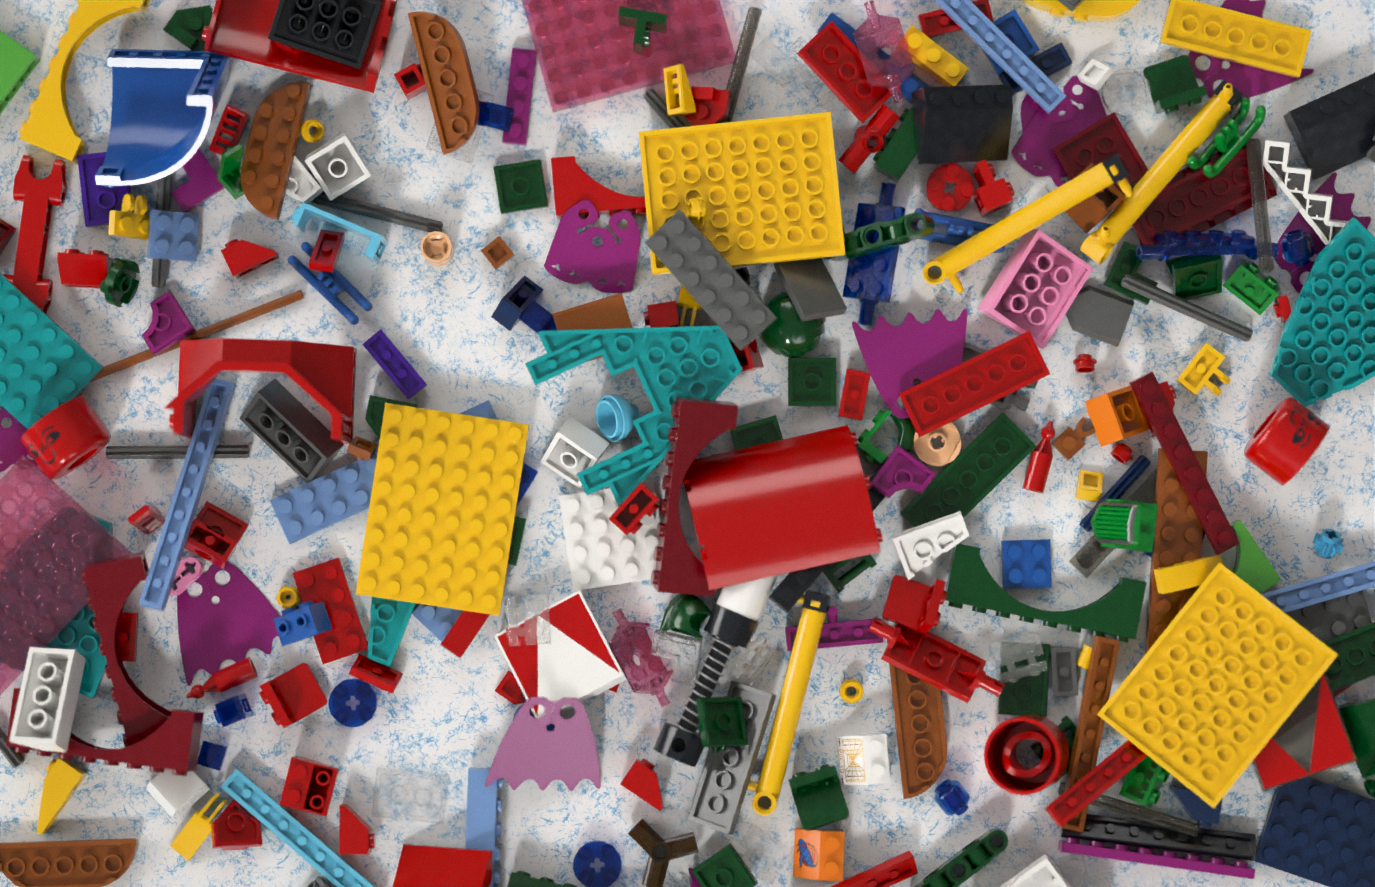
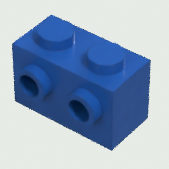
(302, 623)

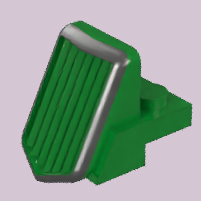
(1125, 524)

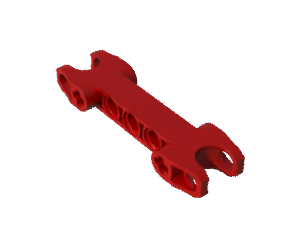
(37, 199)

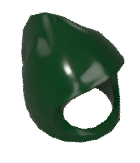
(685, 615)

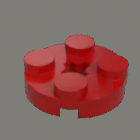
(947, 201)

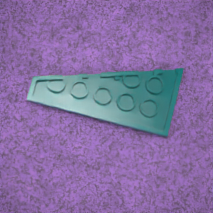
(387, 628)

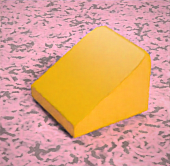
(1089, 485)

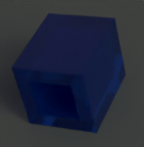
(495, 116)

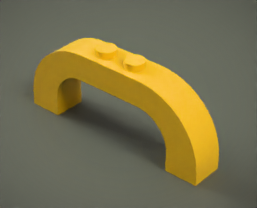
(1088, 10)

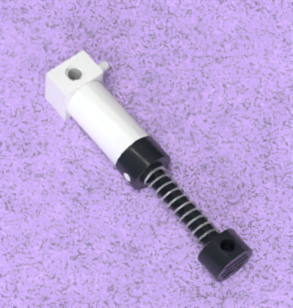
(731, 625)

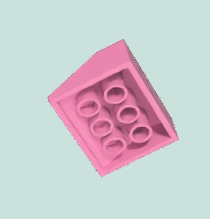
(1035, 287)

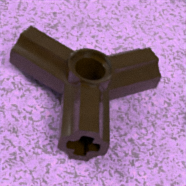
(676, 846)

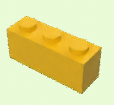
(934, 59)

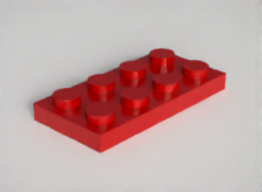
(841, 69)
(328, 584)

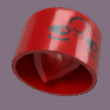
(66, 438)
(1286, 440)
(1003, 763)

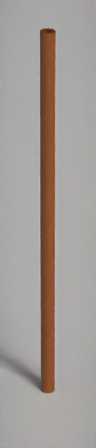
(204, 332)

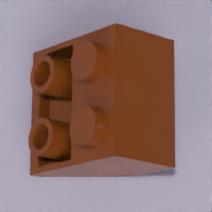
(1095, 208)

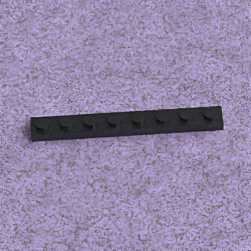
(797, 582)
(1150, 835)

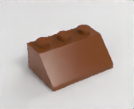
(598, 314)

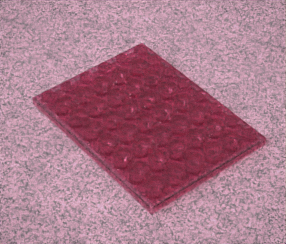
(593, 57)
(42, 555)

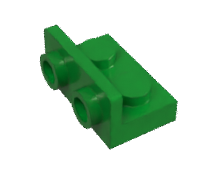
(1252, 286)
(1144, 782)

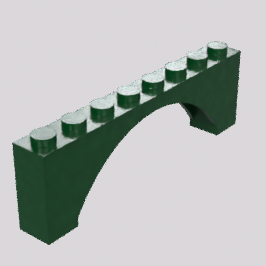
(1112, 614)

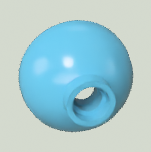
(615, 417)

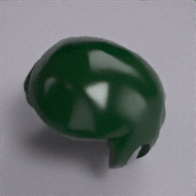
(788, 333)

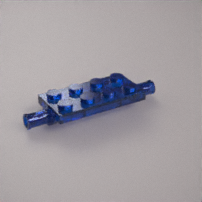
(1198, 243)
(872, 275)

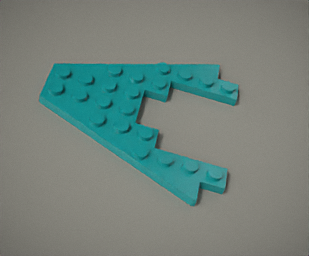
(669, 364)

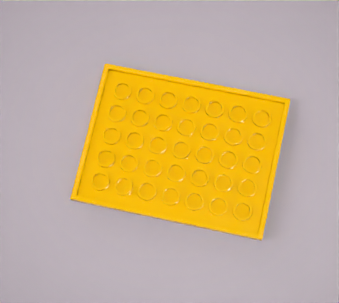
(763, 187)
(442, 509)
(1217, 685)

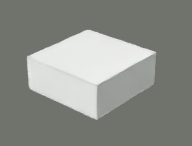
(1095, 74)

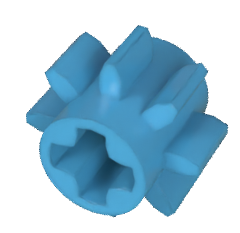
(1328, 543)

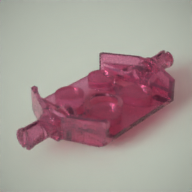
(880, 33)
(633, 640)

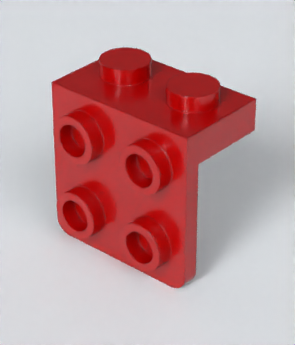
(914, 603)
(293, 695)

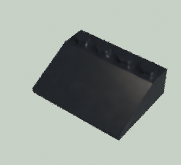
(327, 27)
(962, 123)
(1335, 127)

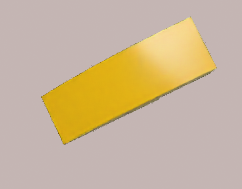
(1185, 574)

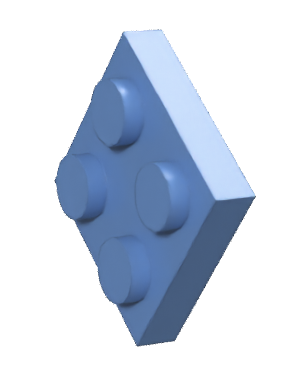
(173, 235)
(437, 619)

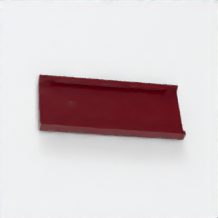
(1199, 201)

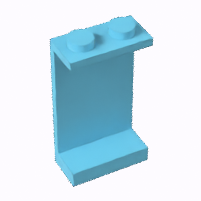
(377, 242)

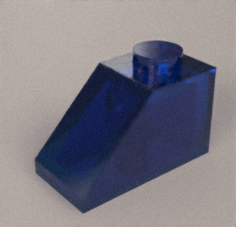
(538, 318)
(233, 710)

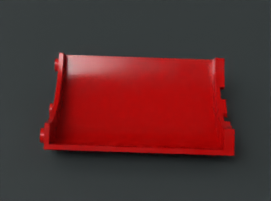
(242, 32)
(781, 507)

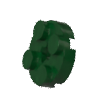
(120, 282)

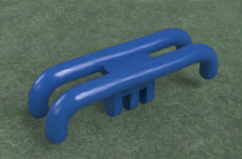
(957, 229)
(330, 286)

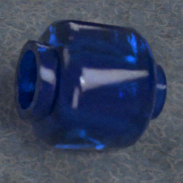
(1297, 247)
(952, 797)

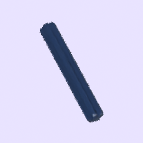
(1119, 487)

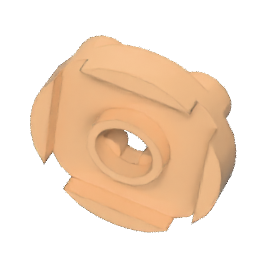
(938, 456)

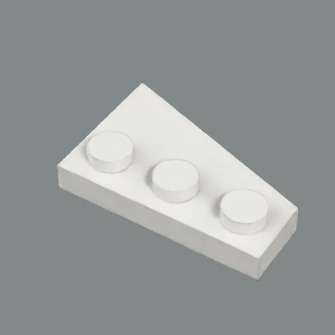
(301, 184)
(927, 541)

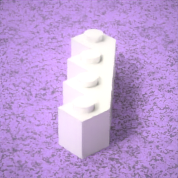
(1296, 185)

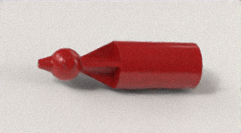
(1040, 462)
(226, 679)

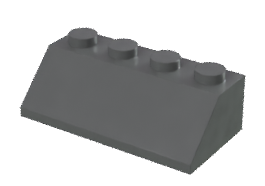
(290, 430)

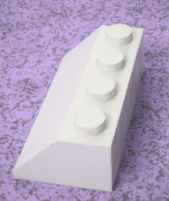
(48, 699)

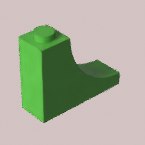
(15, 68)
(1250, 561)

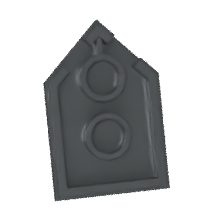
(1099, 315)

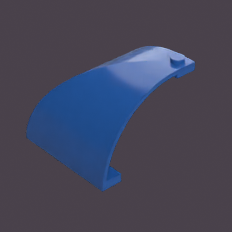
(159, 111)

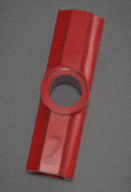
(876, 131)

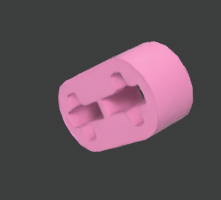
(189, 578)

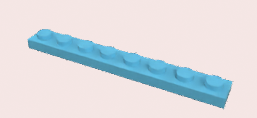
(293, 832)

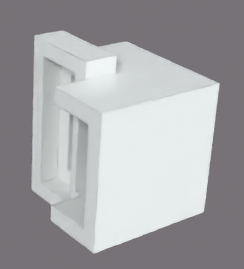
(176, 791)

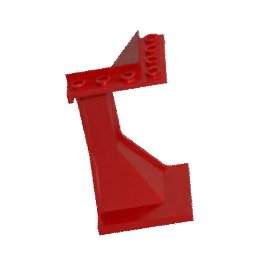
(319, 369)

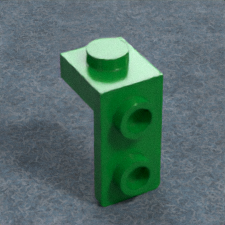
(230, 170)
(871, 453)

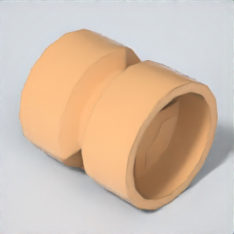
(437, 248)

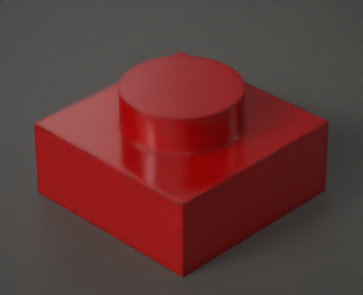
(1282, 308)

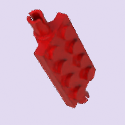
(935, 661)

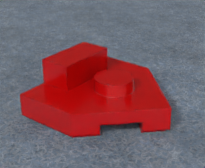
(710, 105)
(236, 829)

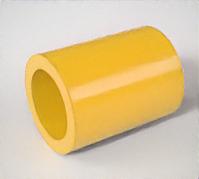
(1084, 657)

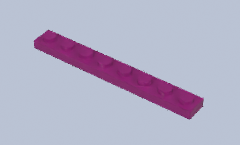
(1166, 859)

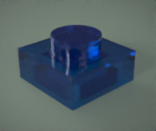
(212, 755)

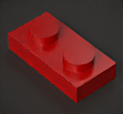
(326, 251)
(854, 394)
(128, 636)
(376, 673)

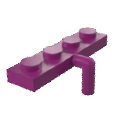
(839, 633)

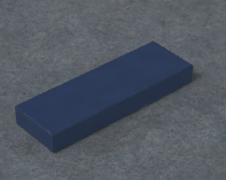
(1048, 62)

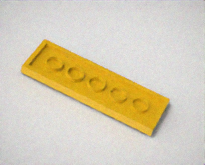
(1235, 36)

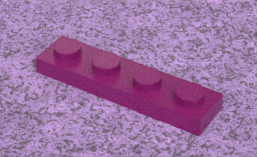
(520, 95)

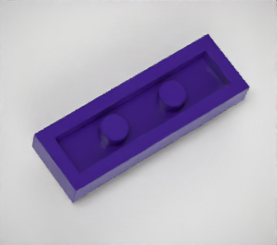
(394, 364)

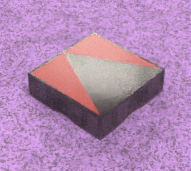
(1307, 741)

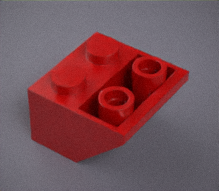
(83, 269)
(309, 786)

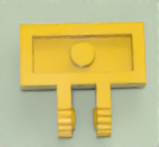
(130, 224)
(1201, 368)

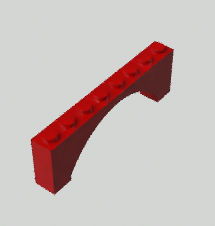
(574, 185)

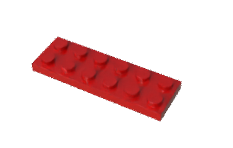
(974, 384)

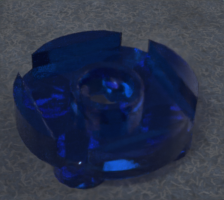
(362, 692)
(586, 855)

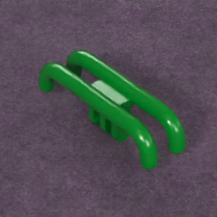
(1228, 140)

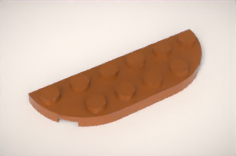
(447, 78)
(273, 147)
(918, 731)
(67, 862)

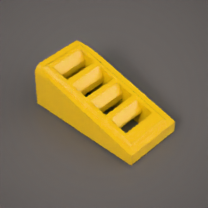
(677, 104)

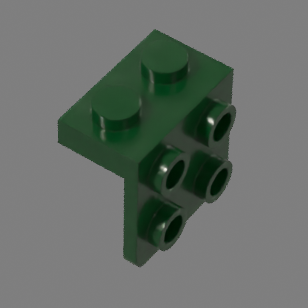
(1173, 85)
(818, 797)

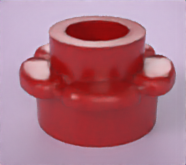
(1084, 363)
(1122, 453)

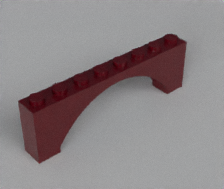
(693, 428)
(109, 588)
(169, 747)

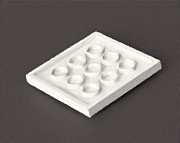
(598, 549)

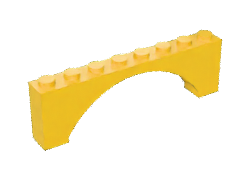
(49, 118)

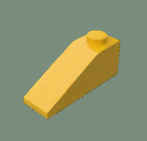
(58, 788)

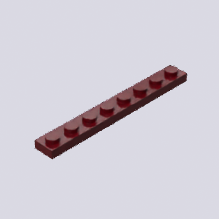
(1184, 463)

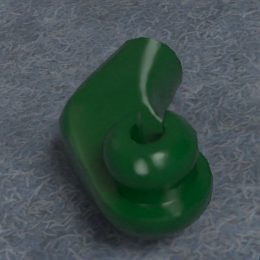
(906, 432)

